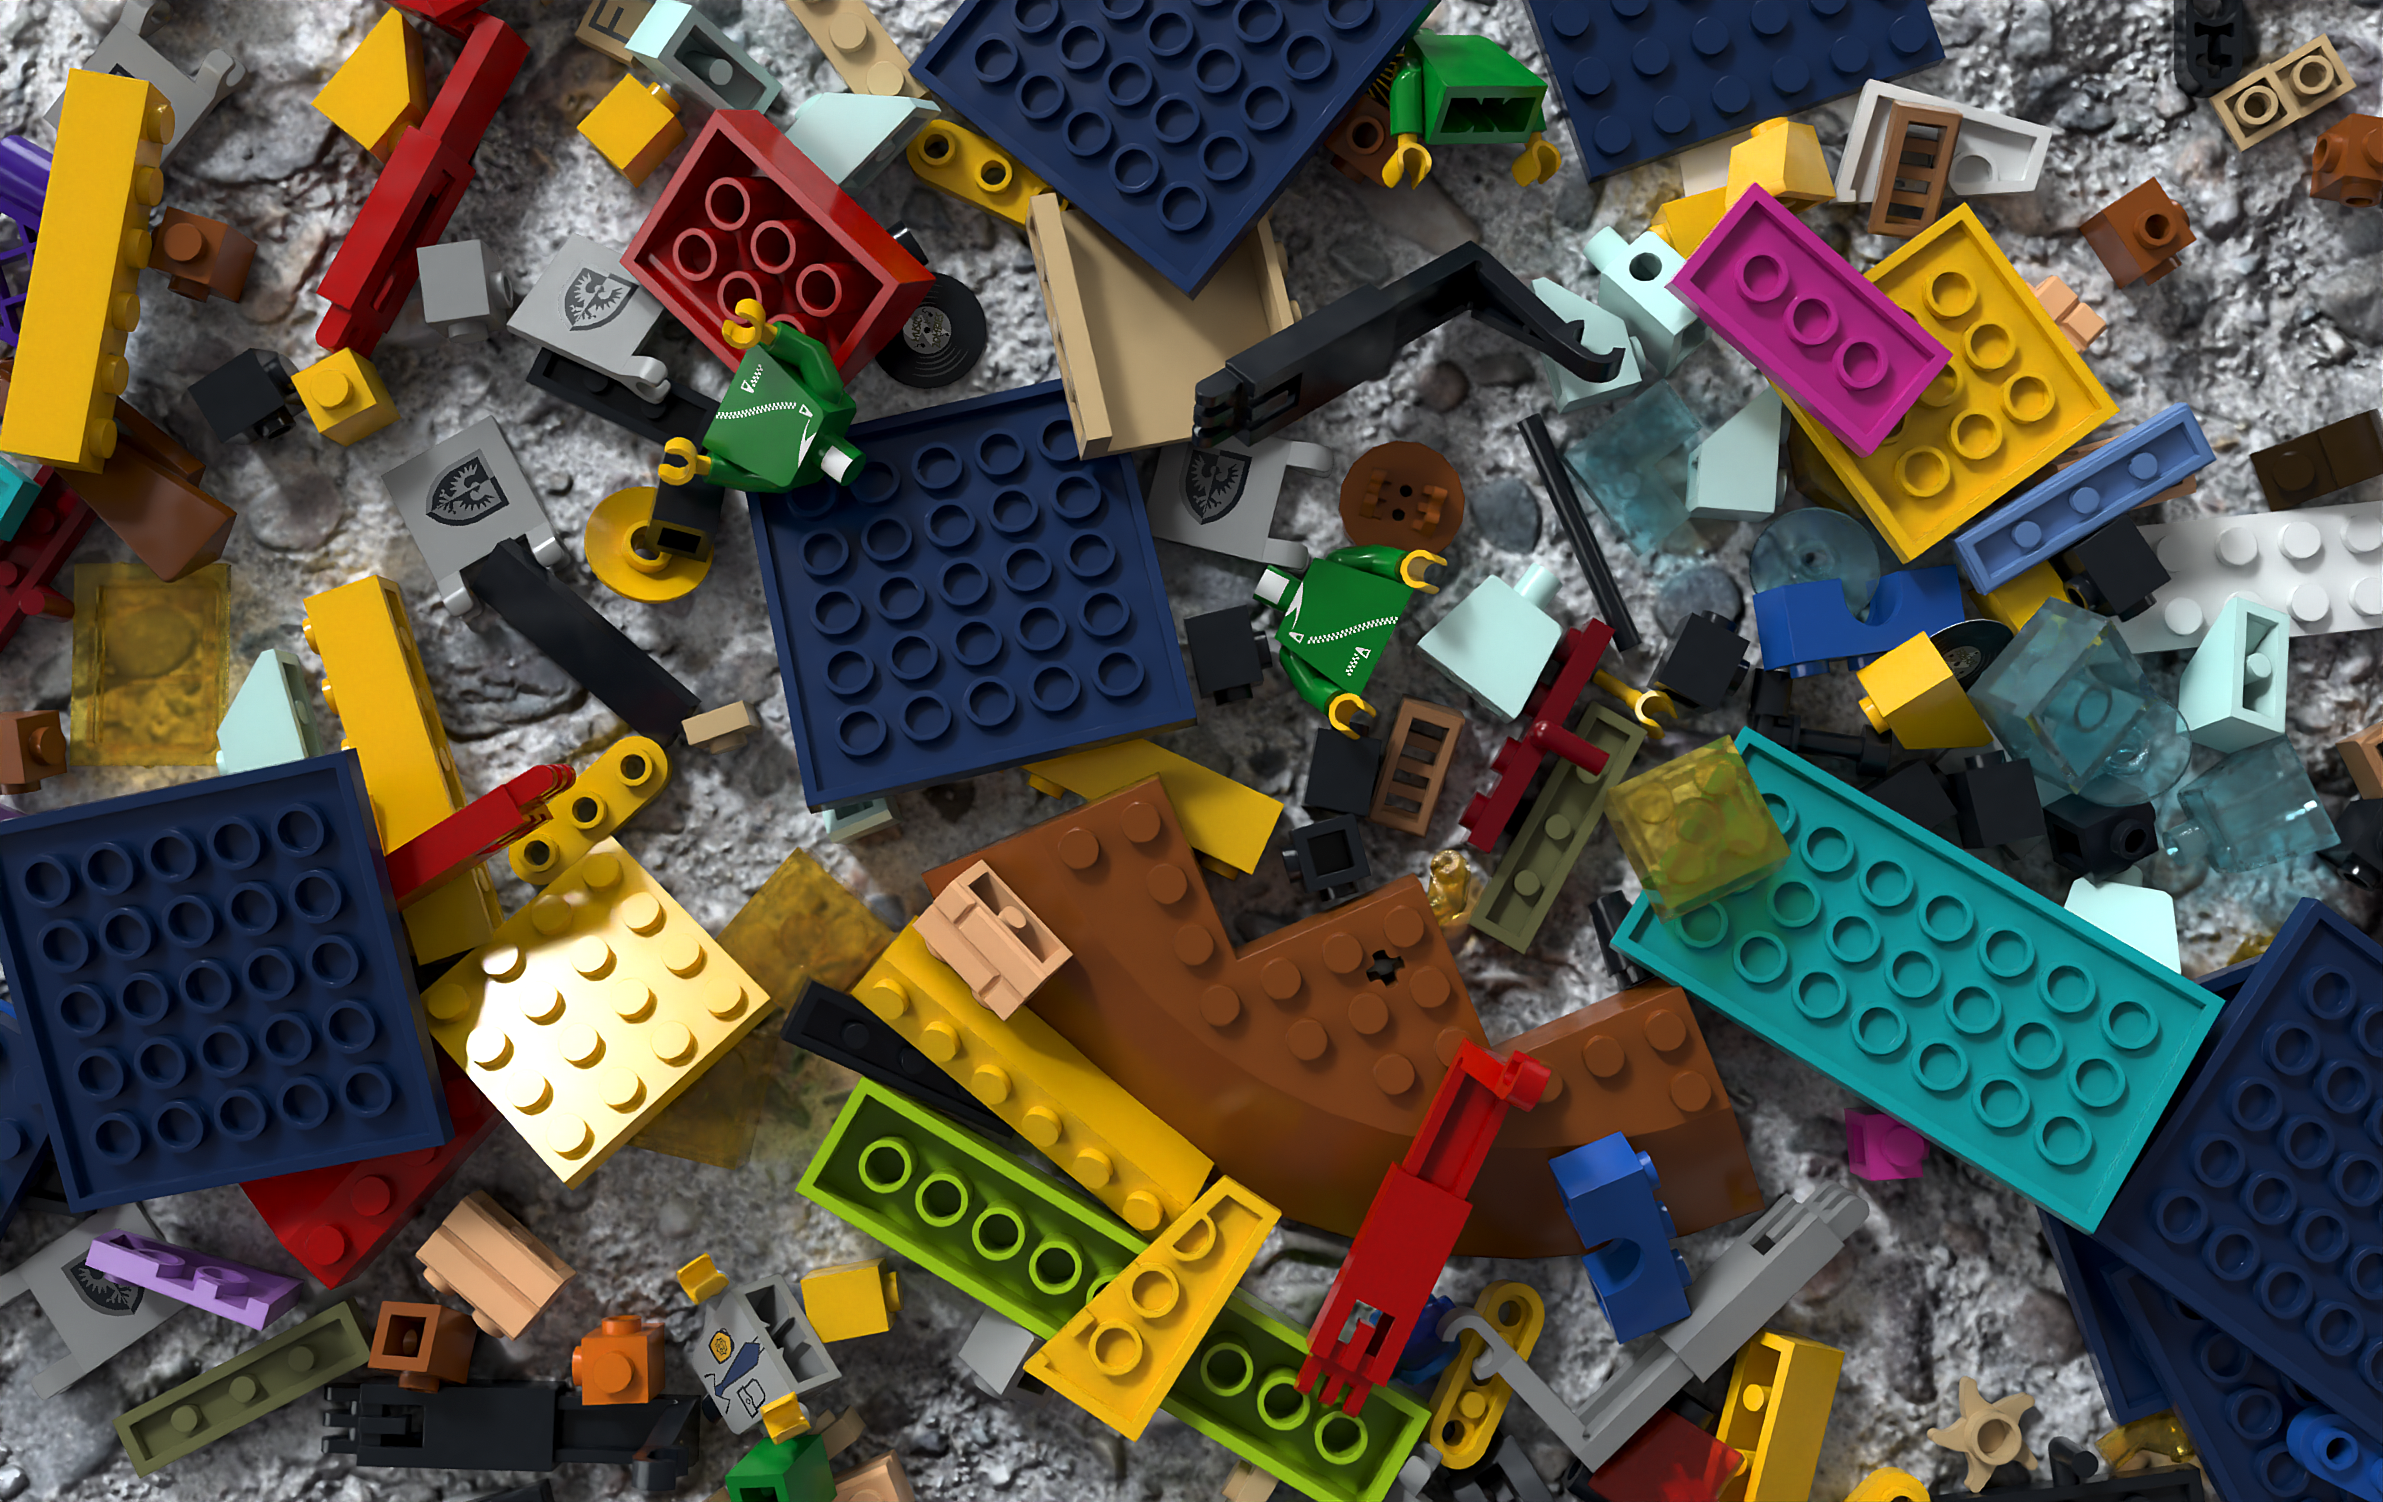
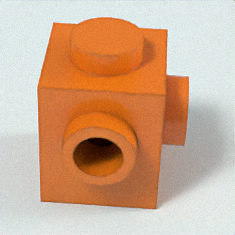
(620, 1362)

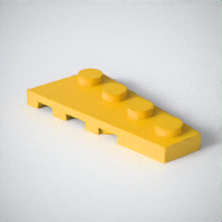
(1147, 1322)

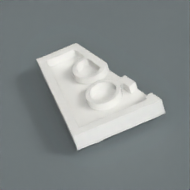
(1990, 157)

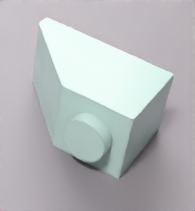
(700, 60)
(858, 133)
(1599, 336)
(2238, 678)
(269, 717)

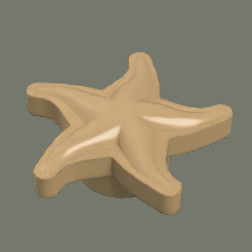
(1986, 1433)

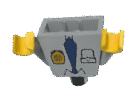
(756, 1354)

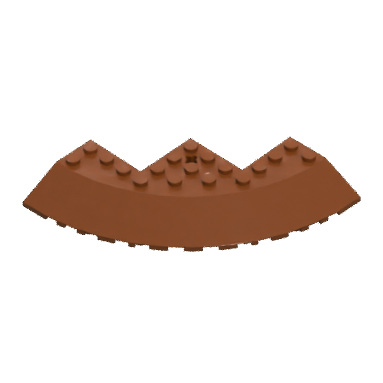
(1321, 1073)

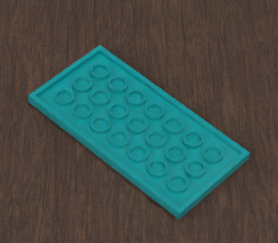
(1938, 991)

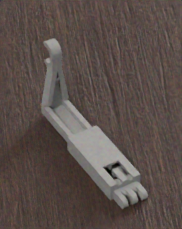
(1726, 1309)

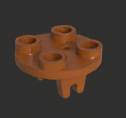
(1373, 493)

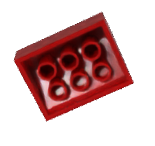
(772, 227)
(351, 1211)

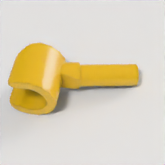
(1643, 704)

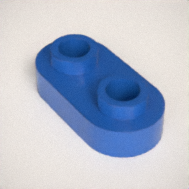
(2352, 1466)

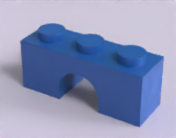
(1811, 625)
(1611, 1197)

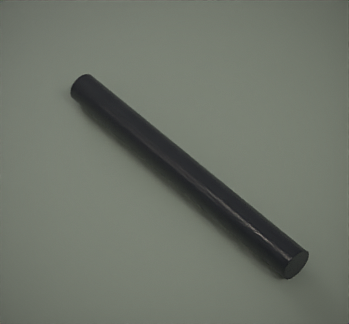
(1579, 532)

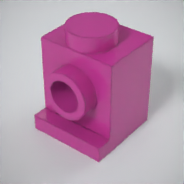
(1882, 1146)

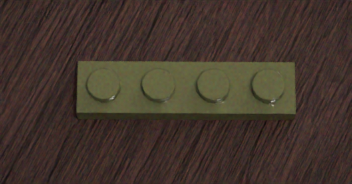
(1554, 832)
(245, 1387)

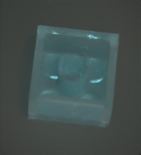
(2063, 693)

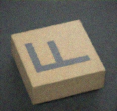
(610, 26)

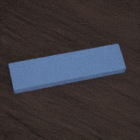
(2082, 498)

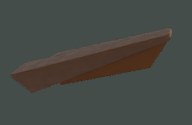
(150, 495)

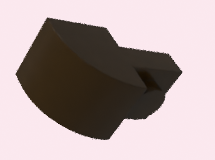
(2320, 461)

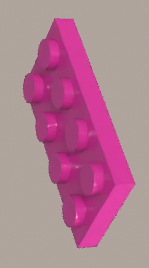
(1808, 320)

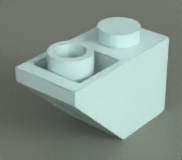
(1737, 467)

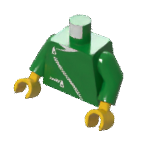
(1465, 94)
(778, 418)
(1342, 621)

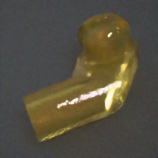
(1448, 885)
(2154, 1433)

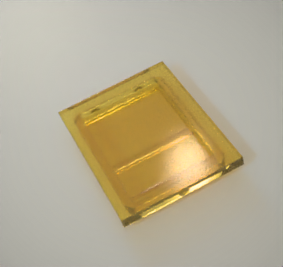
(149, 665)

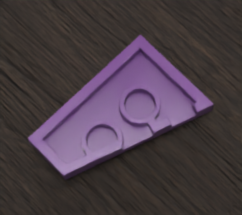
(195, 1277)

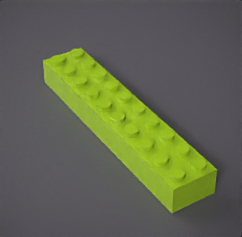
(1049, 1250)

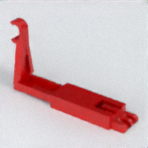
(418, 184)
(475, 833)
(1415, 1223)

